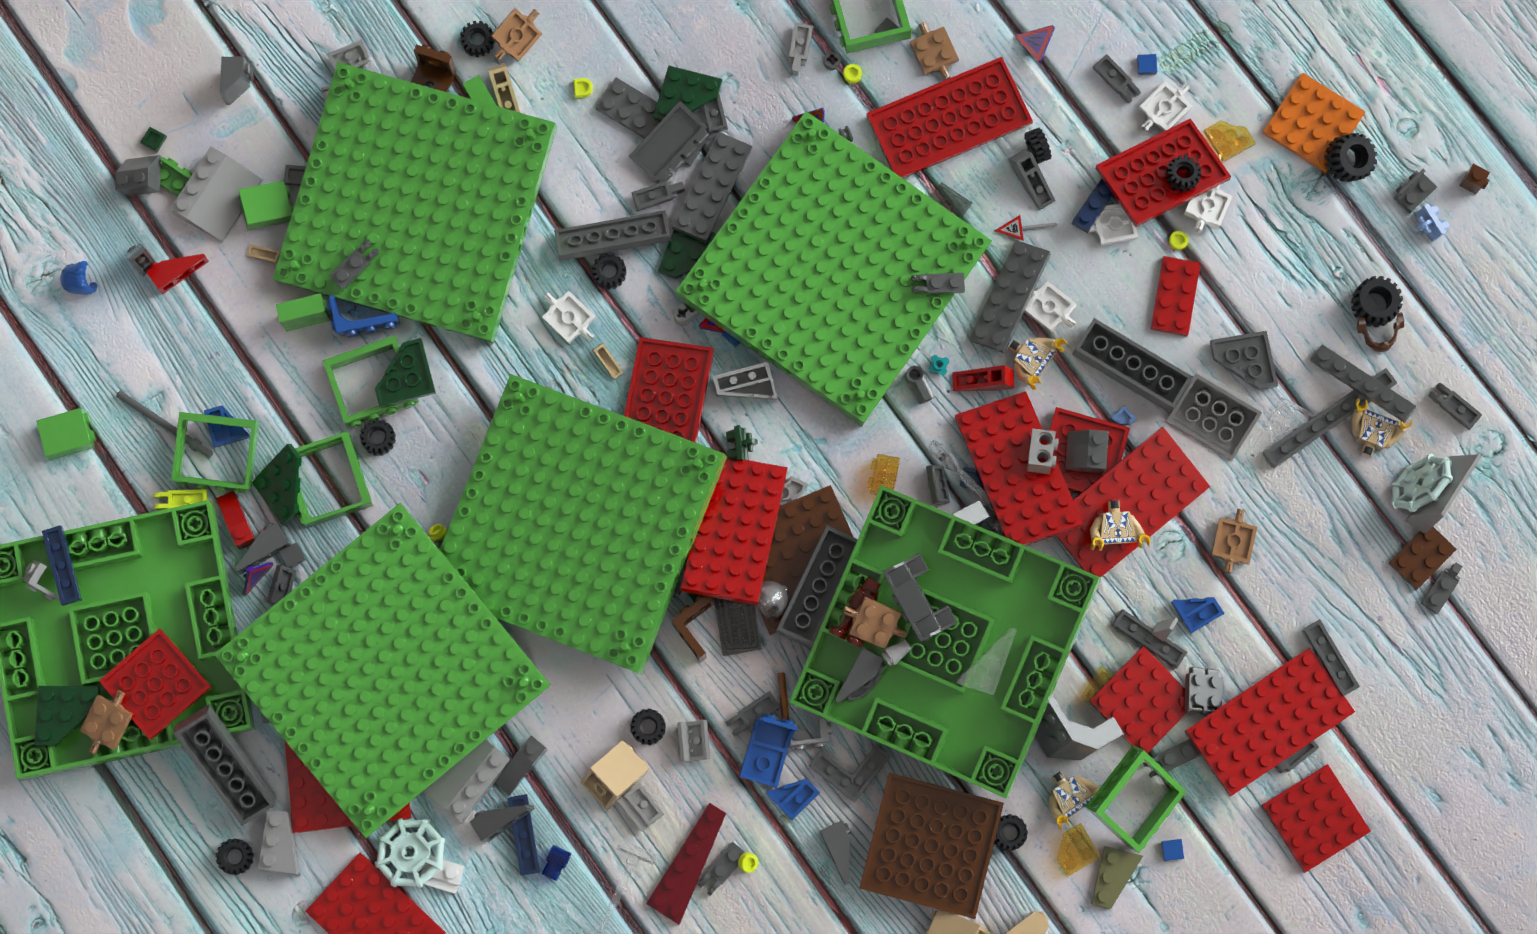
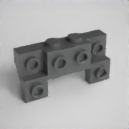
(914, 602)

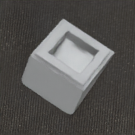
(1164, 628)

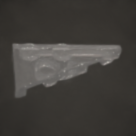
(1283, 421)
(988, 668)

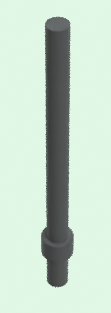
(194, 444)

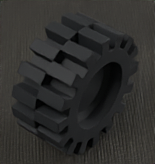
(477, 28)
(1038, 145)
(1183, 183)
(609, 260)
(383, 447)
(648, 738)
(1021, 832)
(245, 862)

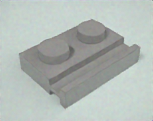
(640, 807)

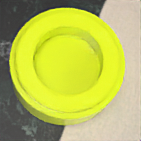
(852, 73)
(1178, 240)
(748, 862)

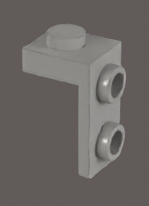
(33, 573)
(824, 728)

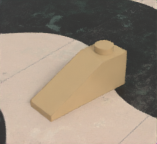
(503, 87)

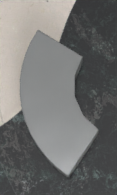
(792, 490)

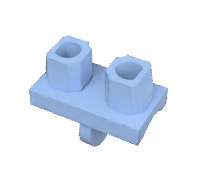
(1430, 223)

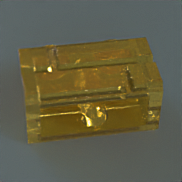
(885, 472)

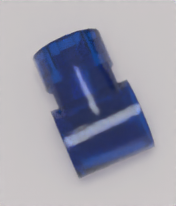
(556, 861)

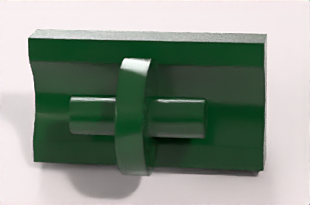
(743, 442)

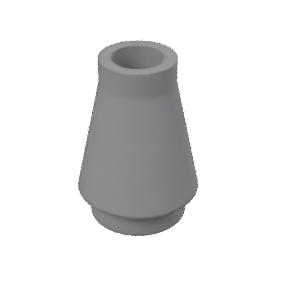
(896, 652)

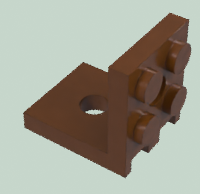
(433, 68)
(687, 615)

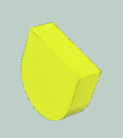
(582, 88)

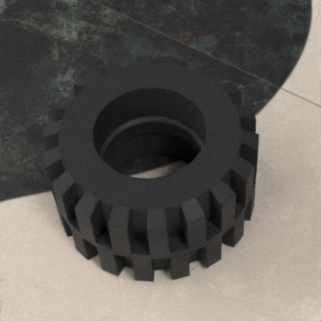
(1363, 152)
(1387, 291)

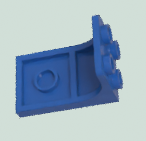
(352, 328)
(767, 749)

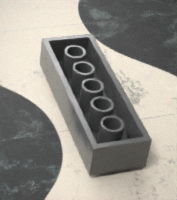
(1132, 365)
(817, 587)
(225, 765)

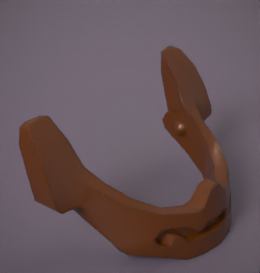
(1384, 346)

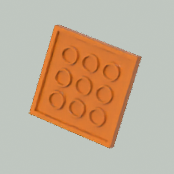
(1311, 120)

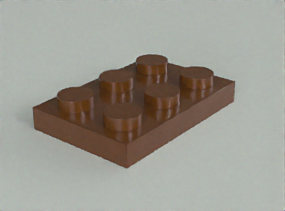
(1422, 557)

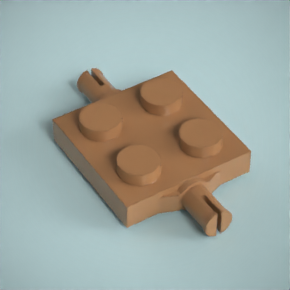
(516, 34)
(934, 51)
(1234, 541)
(874, 622)
(106, 722)

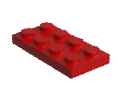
(1175, 296)

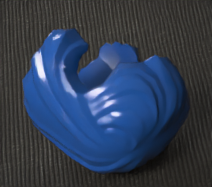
(74, 280)

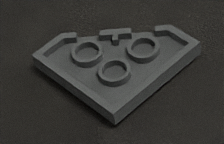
(1247, 357)

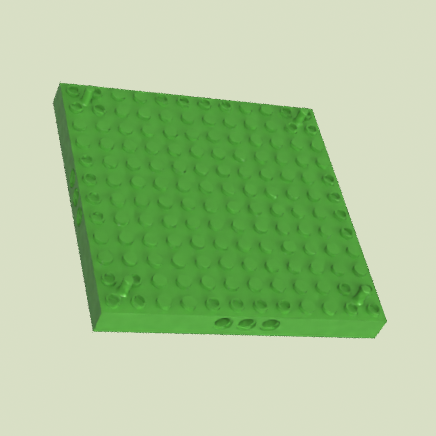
(432, 187)
(824, 264)
(580, 521)
(132, 580)
(989, 589)
(382, 670)

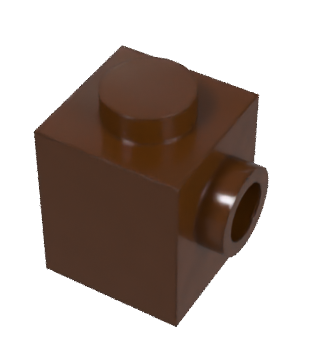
(1475, 179)

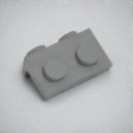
(352, 54)
(693, 741)

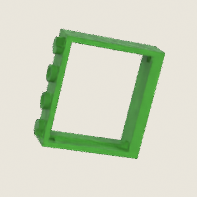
(872, 40)
(354, 356)
(180, 446)
(366, 502)
(1114, 785)

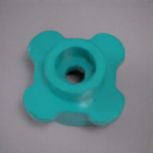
(937, 360)

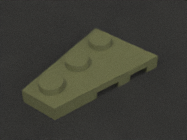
(1113, 875)

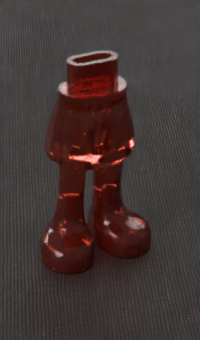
(869, 590)

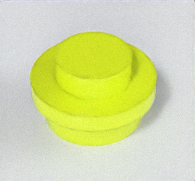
(437, 532)

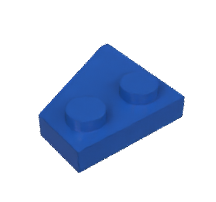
(1197, 612)
(793, 797)

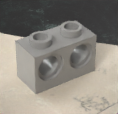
(1039, 451)

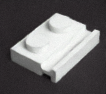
(447, 878)

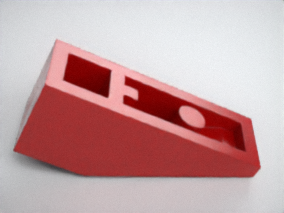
(173, 271)
(984, 379)
(236, 520)

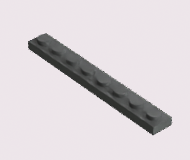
(1321, 423)

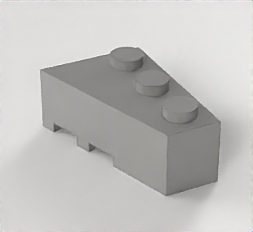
(746, 383)
(278, 844)

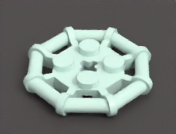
(1421, 483)
(418, 860)

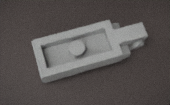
(800, 46)

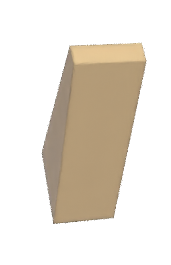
(263, 254)
(607, 360)

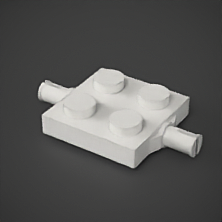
(1165, 107)
(1208, 208)
(1114, 226)
(1050, 307)
(568, 317)

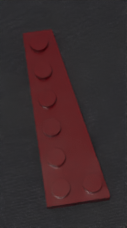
(681, 878)

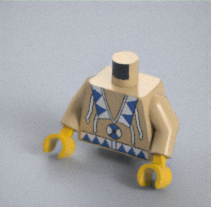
(1034, 357)
(1375, 430)
(1116, 528)
(1070, 796)

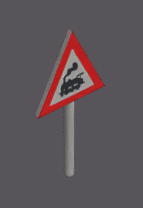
(1014, 228)

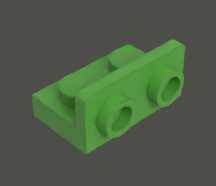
(172, 176)

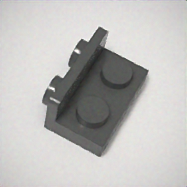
(1415, 191)

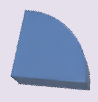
(1123, 417)

